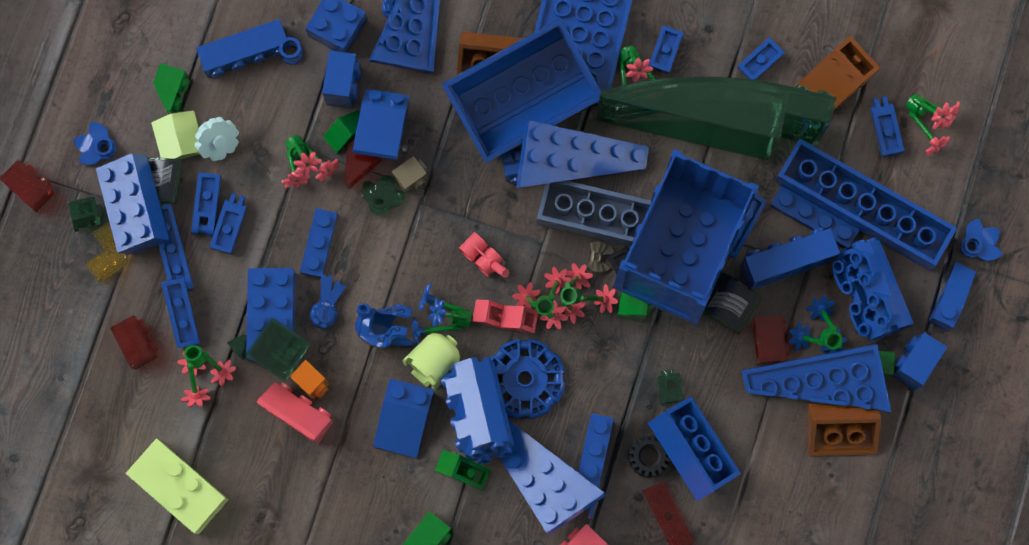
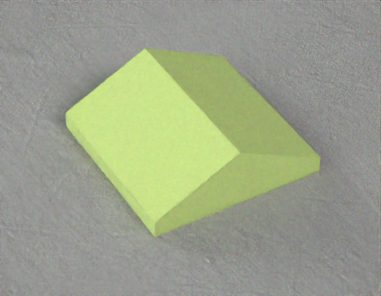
(176, 135)

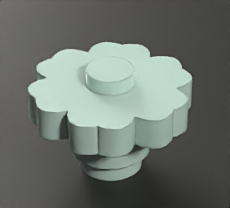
(216, 138)

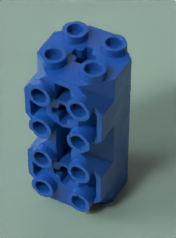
(875, 295)
(479, 410)

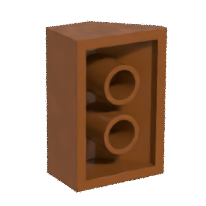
(478, 47)
(842, 430)

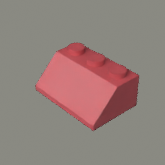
(296, 411)

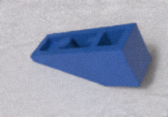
(952, 297)

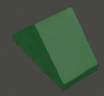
(342, 131)

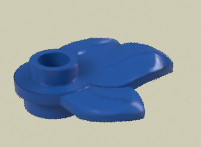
(92, 144)
(983, 241)

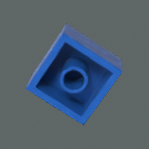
(336, 24)
(341, 79)
(918, 361)

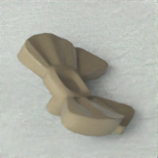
(599, 249)

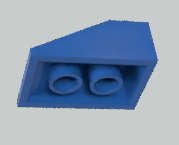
(381, 124)
(403, 418)

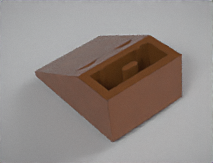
(842, 72)

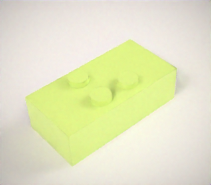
(177, 486)

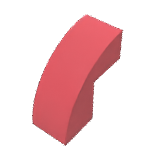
(505, 317)

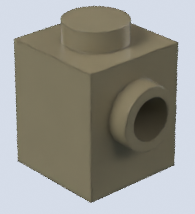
(411, 174)

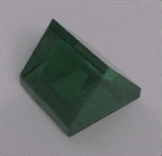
(239, 346)

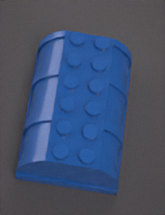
(530, 80)

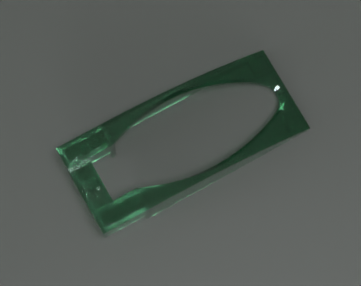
(720, 112)

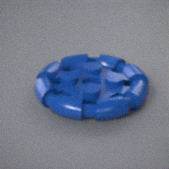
(538, 372)

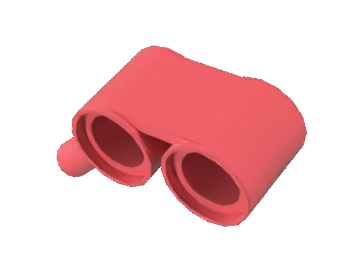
(485, 259)

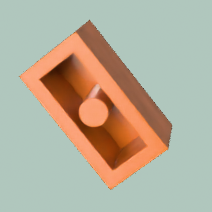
(310, 380)

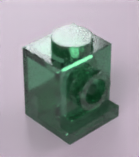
(85, 213)
(666, 395)

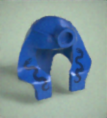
(374, 326)

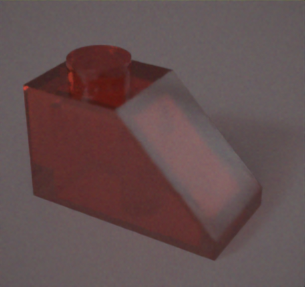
(358, 166)

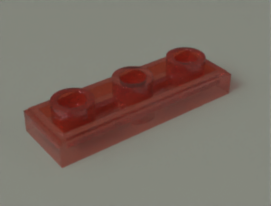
(660, 503)

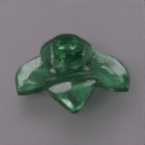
(383, 192)

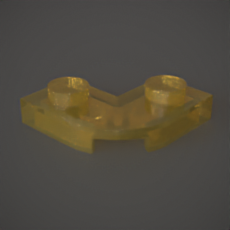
(109, 260)

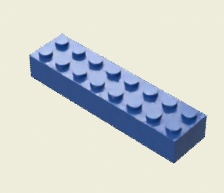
(866, 205)

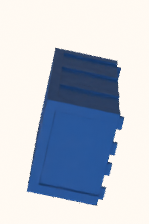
(685, 238)

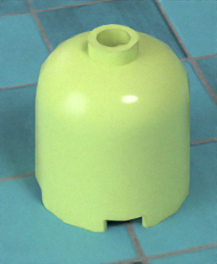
(433, 359)

